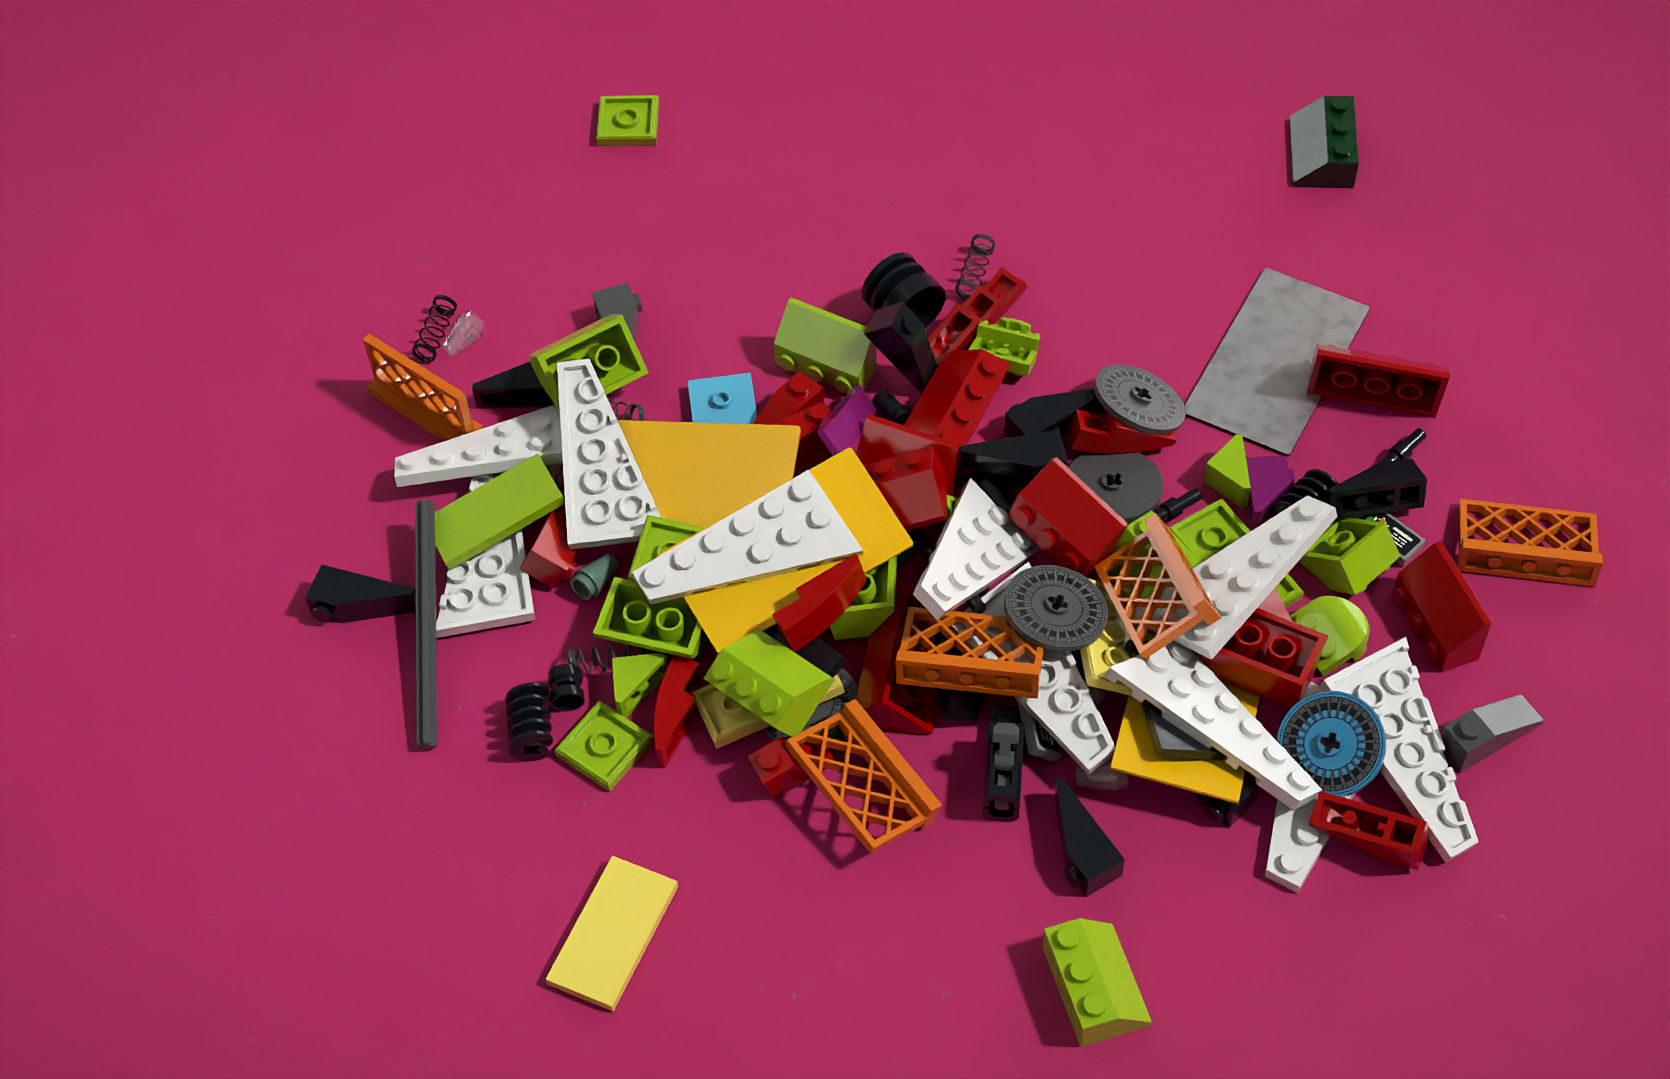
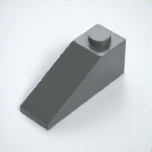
(619, 301)
(1487, 730)

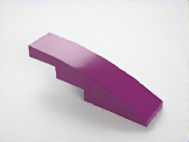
(845, 424)

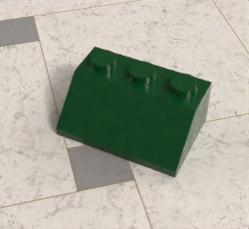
(1324, 143)

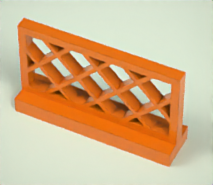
(417, 392)
(1526, 559)
(1182, 577)
(967, 671)
(884, 765)

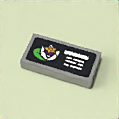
(1405, 539)
(1038, 740)

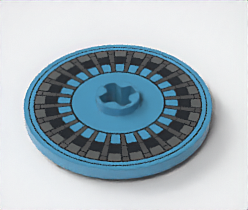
(1356, 730)

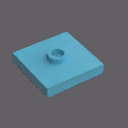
(723, 399)

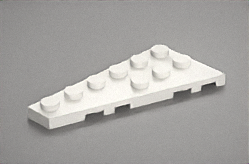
(601, 477)
(762, 540)
(1248, 572)

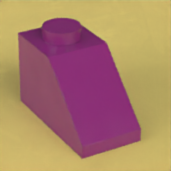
(1268, 482)

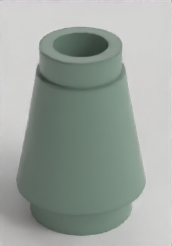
(592, 578)

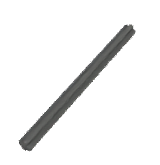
(425, 626)

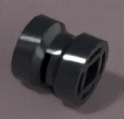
(566, 689)

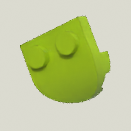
(1011, 342)
(1343, 624)

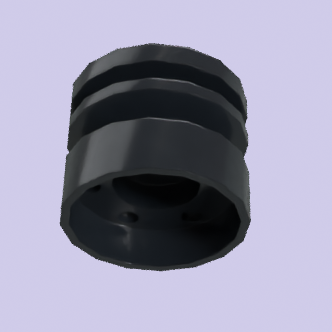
(905, 281)

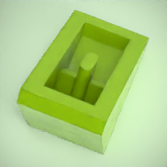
(1229, 472)
(636, 679)

